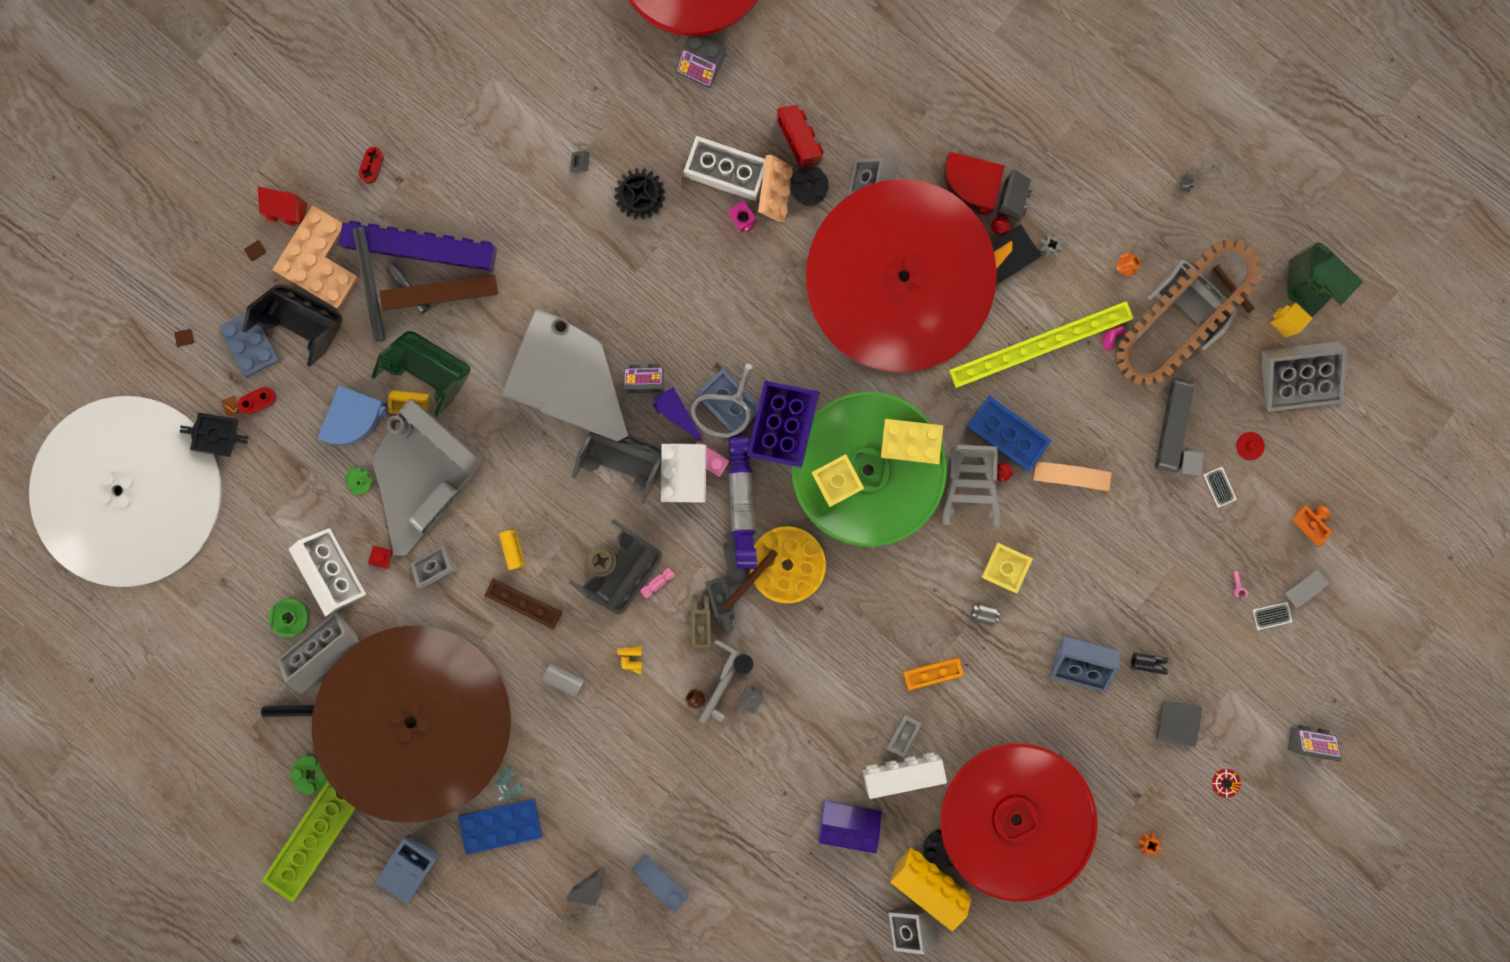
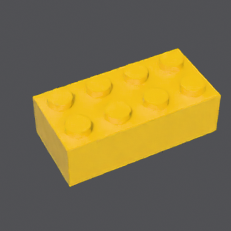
(931, 889)

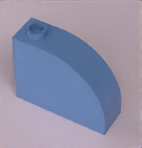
(351, 417)

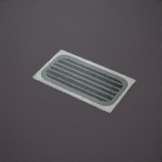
(1220, 487)
(1272, 616)

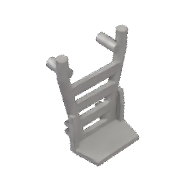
(989, 457)

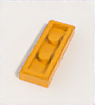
(933, 673)

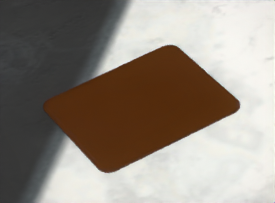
(255, 250)
(184, 337)

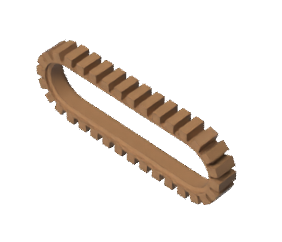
(1208, 324)

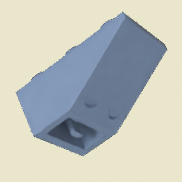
(407, 868)

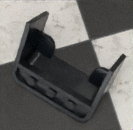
(298, 314)

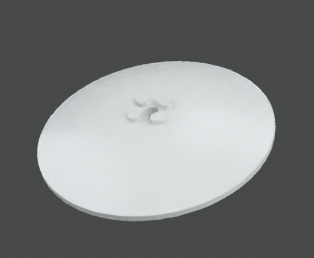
(165, 502)

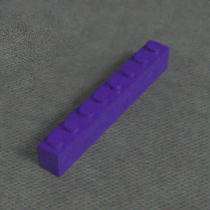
(422, 247)

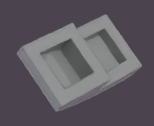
(1307, 588)

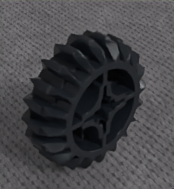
(643, 186)

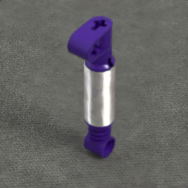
(742, 503)

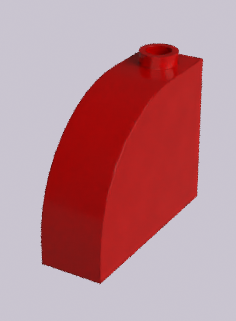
(973, 181)

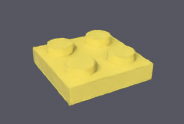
(837, 480)
(1006, 568)

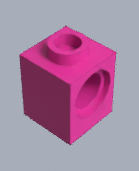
(736, 211)

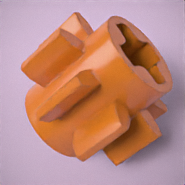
(1128, 264)
(1154, 844)

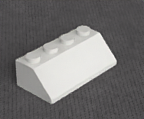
(327, 571)

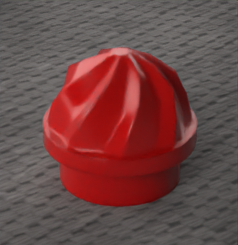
(1000, 225)
(1004, 472)

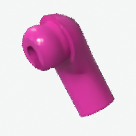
(1110, 335)

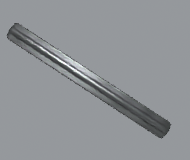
(369, 284)

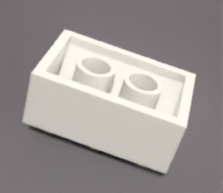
(683, 473)

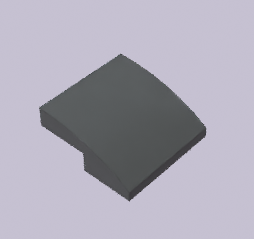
(1179, 723)

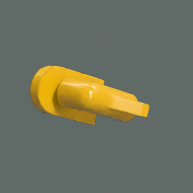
(635, 666)

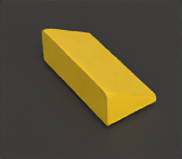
(398, 399)

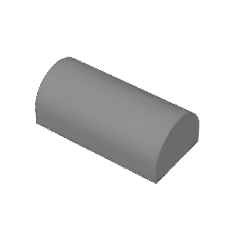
(563, 680)

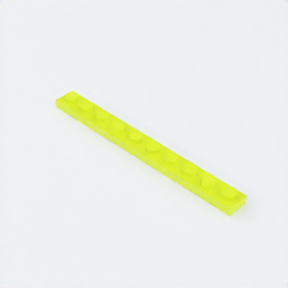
(1041, 344)

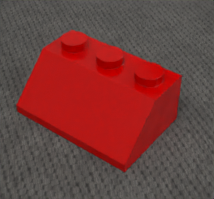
(799, 136)

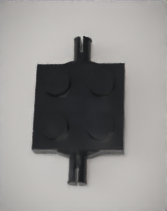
(214, 434)

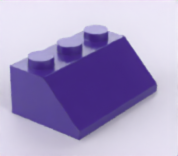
(850, 827)

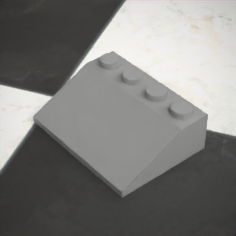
(1304, 376)

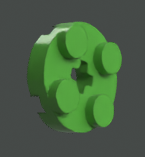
(281, 625)
(300, 775)

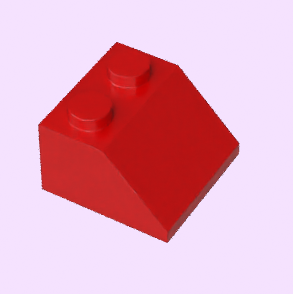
(281, 206)

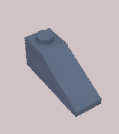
(661, 883)

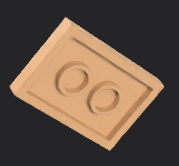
(775, 188)

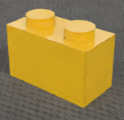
(1290, 320)

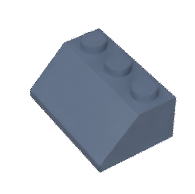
(1085, 664)

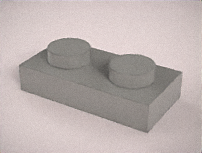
(904, 735)

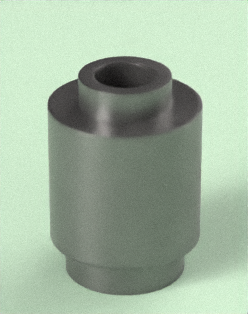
(985, 614)

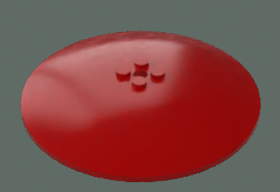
(857, 269)

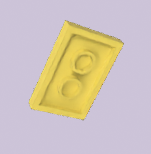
(911, 441)

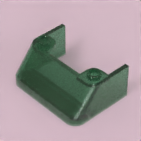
(1318, 276)
(427, 363)

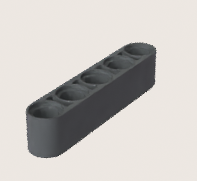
(1174, 425)

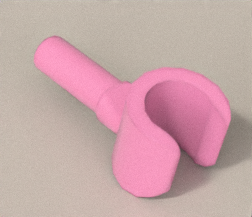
(1238, 586)

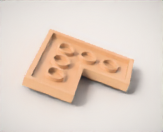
(307, 261)

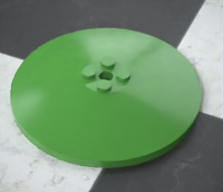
(894, 497)

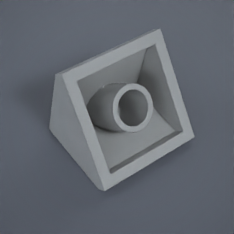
(433, 568)

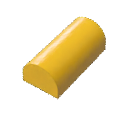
(511, 549)

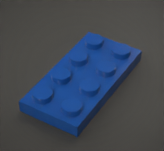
(1008, 433)
(500, 826)

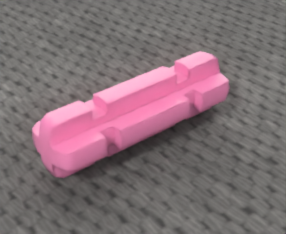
(657, 583)

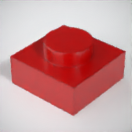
(380, 557)

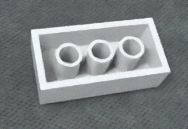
(725, 168)
(904, 775)

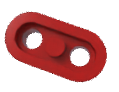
(256, 401)

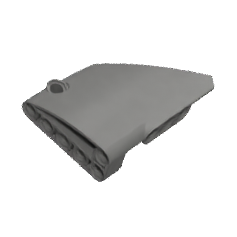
(565, 377)
(419, 474)

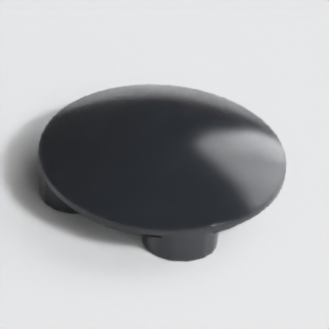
(935, 850)

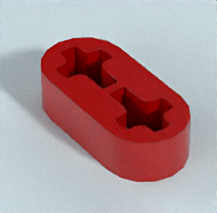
(367, 163)

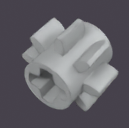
(1052, 240)

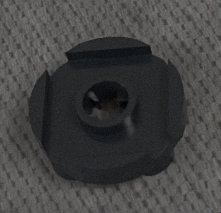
(812, 175)

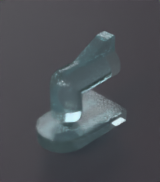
(501, 783)

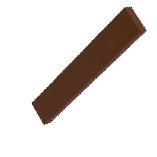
(438, 292)

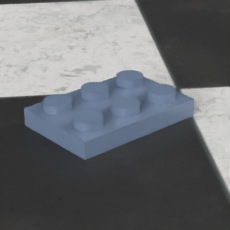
(250, 349)
(727, 411)

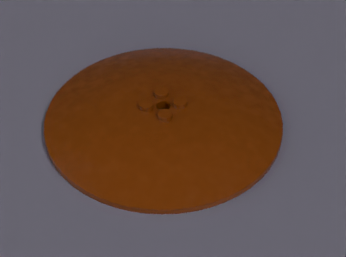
(422, 769)

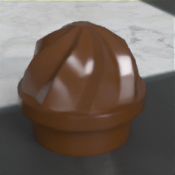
(695, 698)

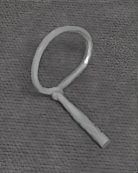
(737, 398)

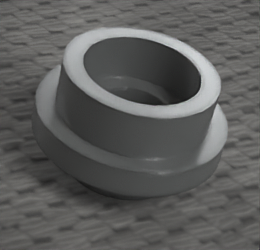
(1186, 182)

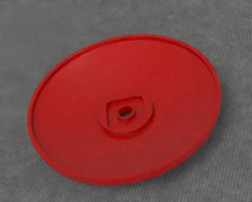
(1041, 850)

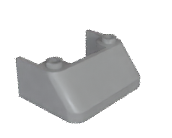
(1197, 300)

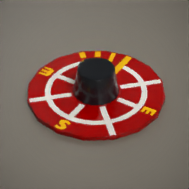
(1226, 783)

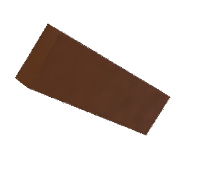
(523, 603)

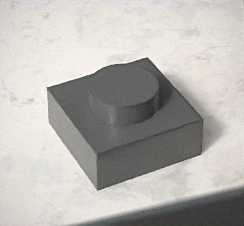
(579, 161)

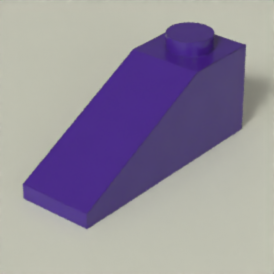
(673, 409)

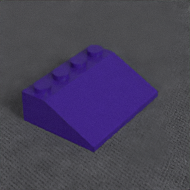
(783, 424)

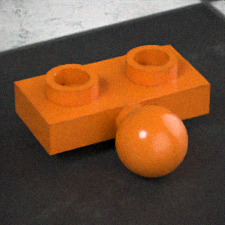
(1312, 523)

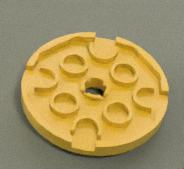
(807, 568)

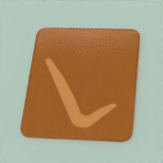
(230, 406)

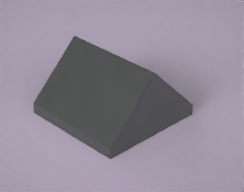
(588, 890)

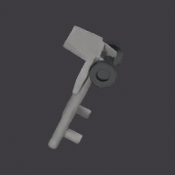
(736, 662)

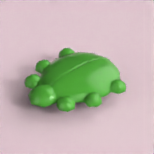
(358, 481)

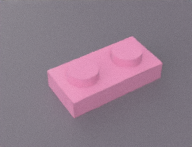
(714, 462)

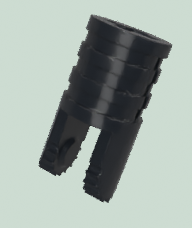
(1147, 663)

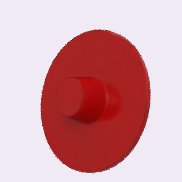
(1250, 446)

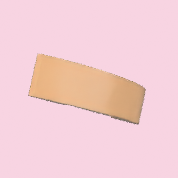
(1072, 476)

